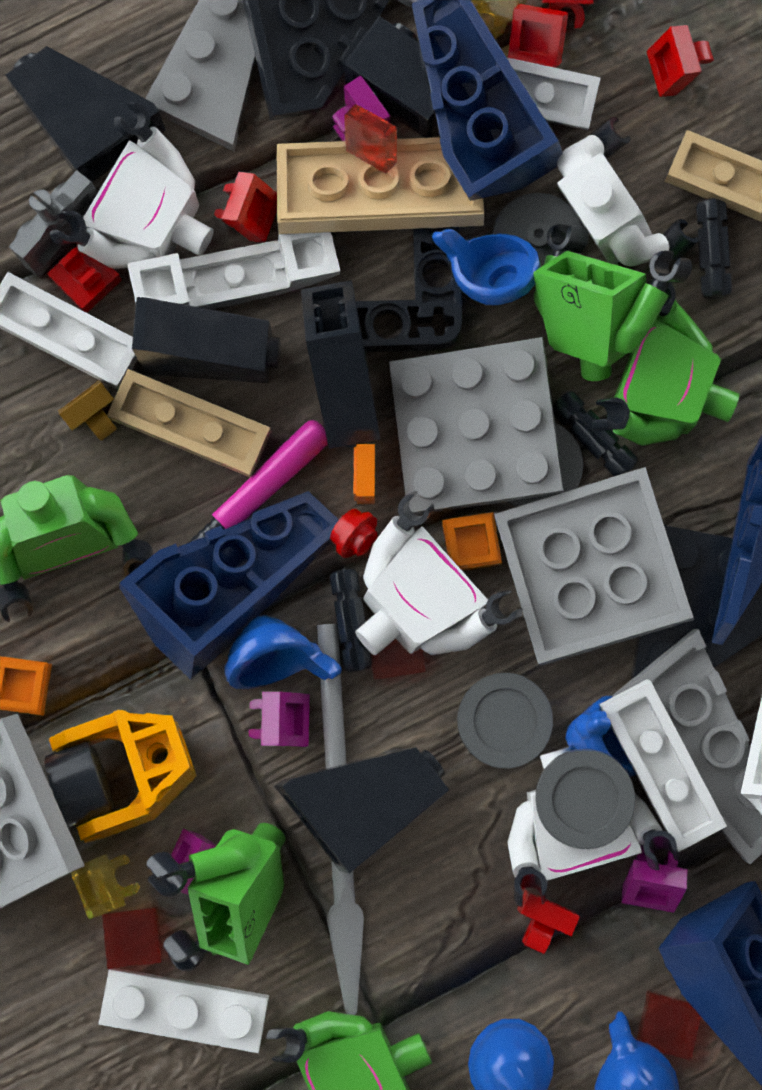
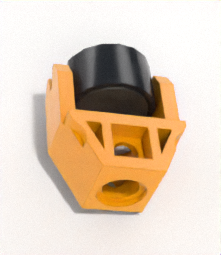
(81, 782)

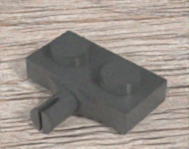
(33, 240)

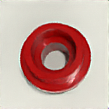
(354, 533)

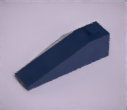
(481, 107)
(745, 557)
(208, 590)
(719, 969)

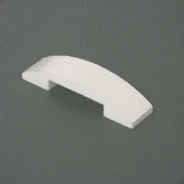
(237, 273)

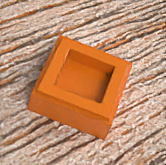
(364, 474)
(472, 541)
(24, 685)

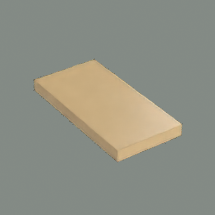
(337, 192)

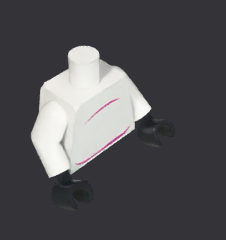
(142, 205)
(608, 207)
(423, 593)
(541, 857)

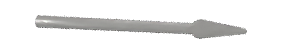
(345, 916)

